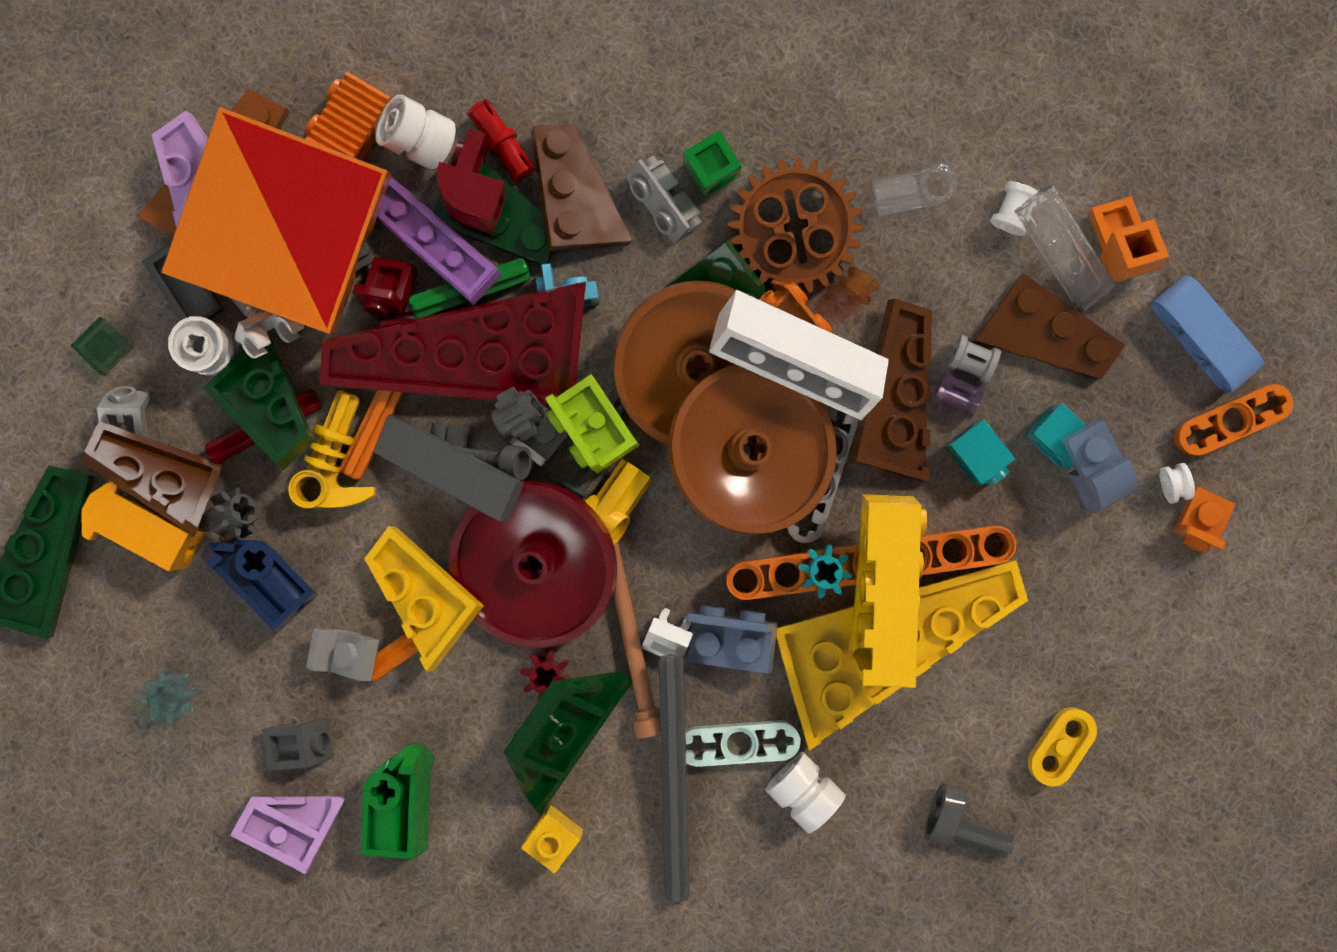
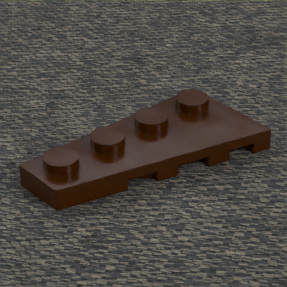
(895, 430)

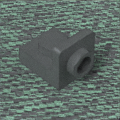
(297, 744)

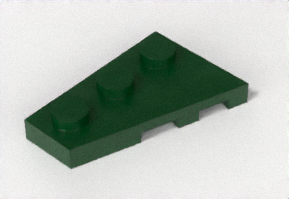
(518, 228)

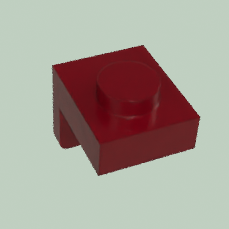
(386, 287)

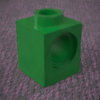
(711, 164)

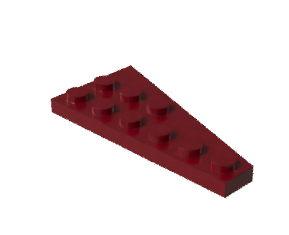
(468, 351)

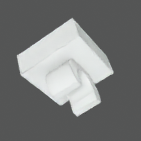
(666, 638)

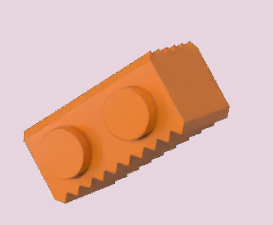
(349, 117)

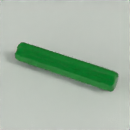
(447, 297)

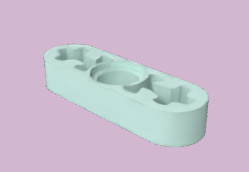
(769, 731)

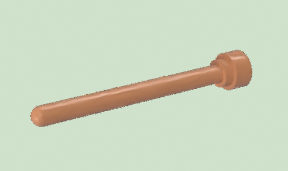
(648, 716)

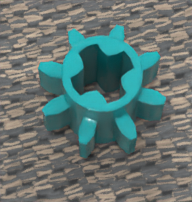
(837, 572)

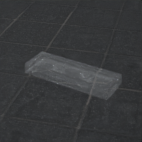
(1065, 248)

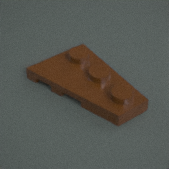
(572, 194)
(1048, 330)
(154, 473)

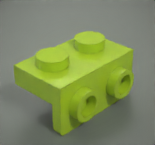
(592, 424)

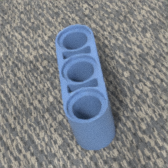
(1207, 334)

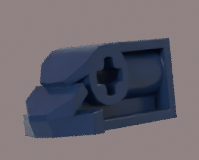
(274, 593)

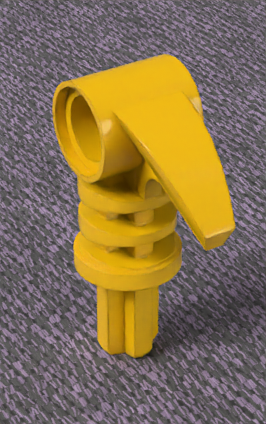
(325, 456)

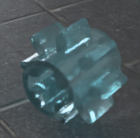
(167, 707)

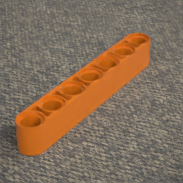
(931, 545)

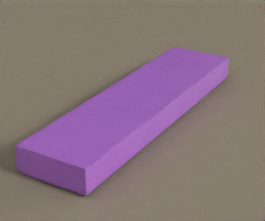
(436, 243)

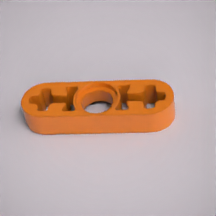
(1265, 418)

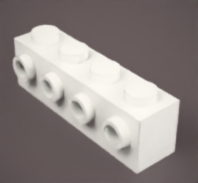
(840, 371)

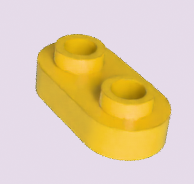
(1065, 748)

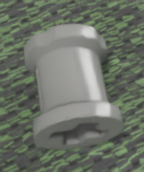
(982, 368)

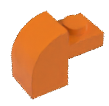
(1126, 242)

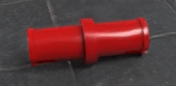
(501, 140)

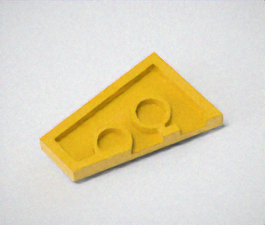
(425, 596)

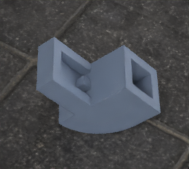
(1100, 471)

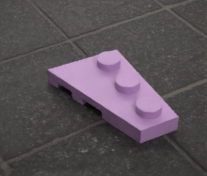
(179, 152)

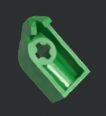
(399, 822)

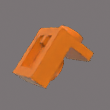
(1204, 521)

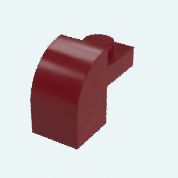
(467, 194)

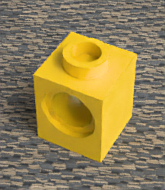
(552, 839)

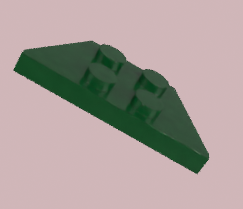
(561, 731)

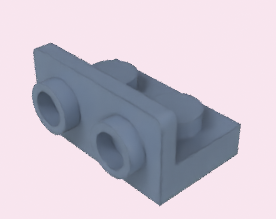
(732, 641)

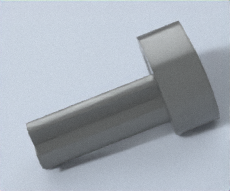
(947, 825)

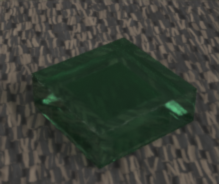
(102, 346)

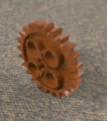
(833, 218)

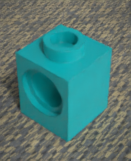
(1049, 431)
(980, 454)

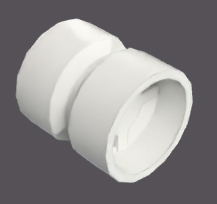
(421, 133)
(202, 345)
(810, 797)

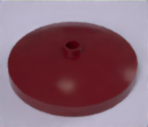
(530, 600)

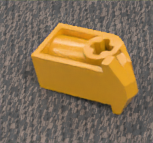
(138, 528)

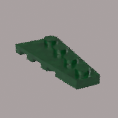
(42, 553)

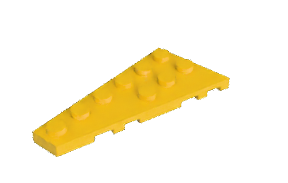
(819, 647)

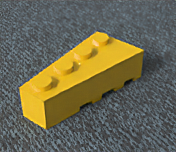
(888, 590)

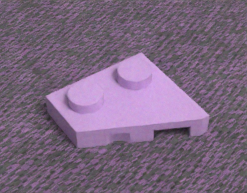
(288, 826)

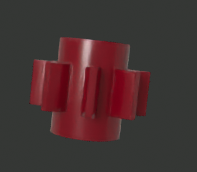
(547, 664)

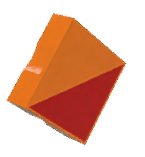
(276, 221)

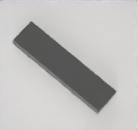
(448, 468)

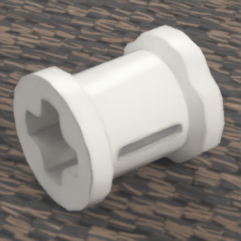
(1015, 197)

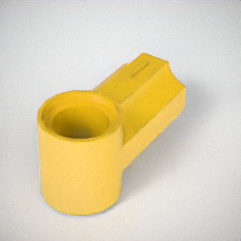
(619, 498)

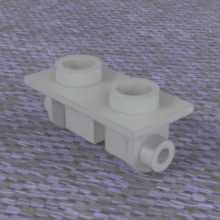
(651, 184)

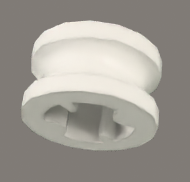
(1177, 483)

